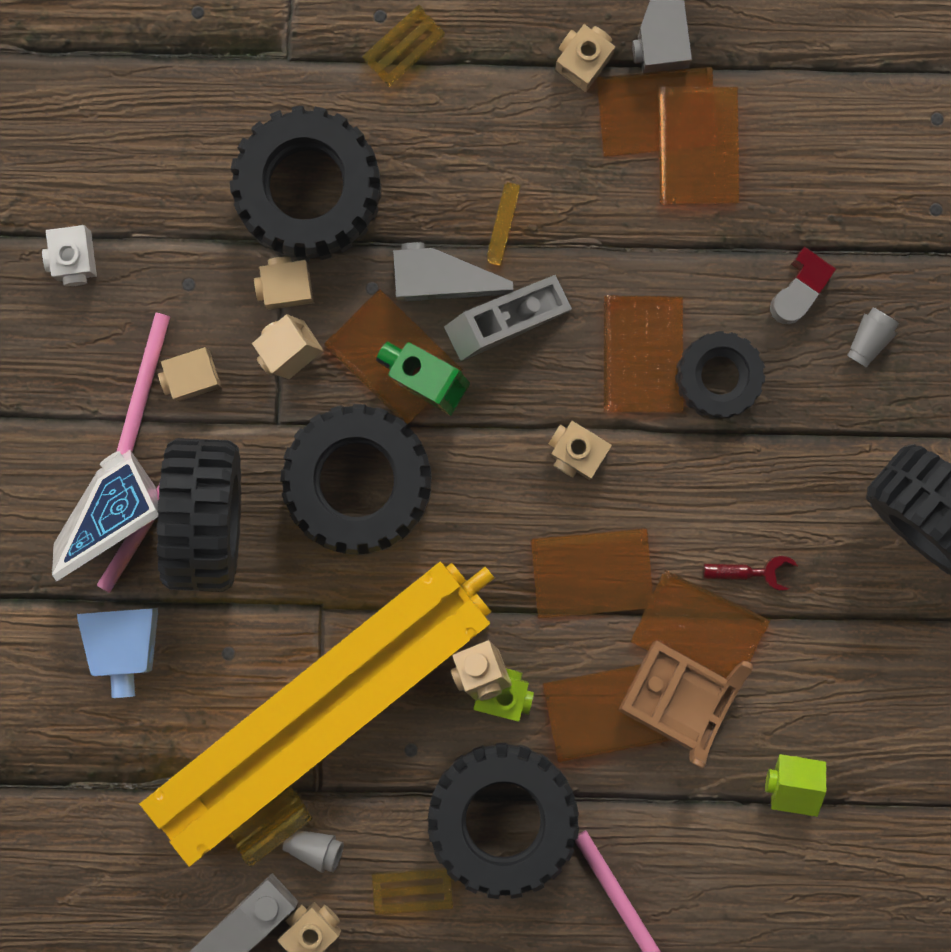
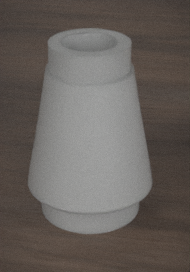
(872, 336)
(315, 849)

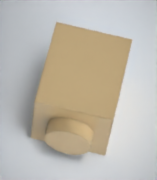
(189, 375)

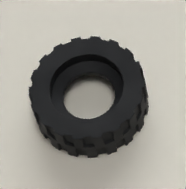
(748, 365)

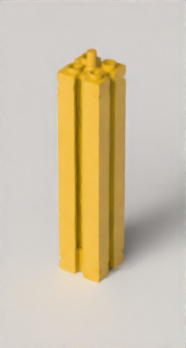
(319, 710)

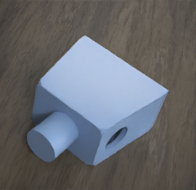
(119, 645)

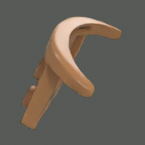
(682, 698)

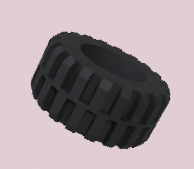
(295, 133)
(303, 471)
(916, 502)
(199, 515)
(514, 873)

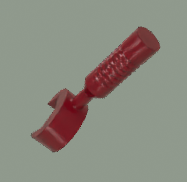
(744, 572)

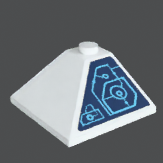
(111, 508)

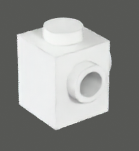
(70, 255)

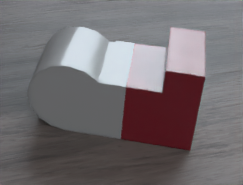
(797, 298)

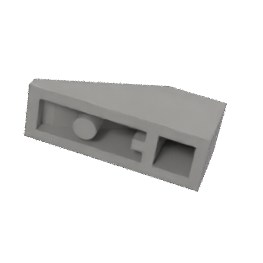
(663, 38)
(433, 275)
(506, 317)
(250, 919)

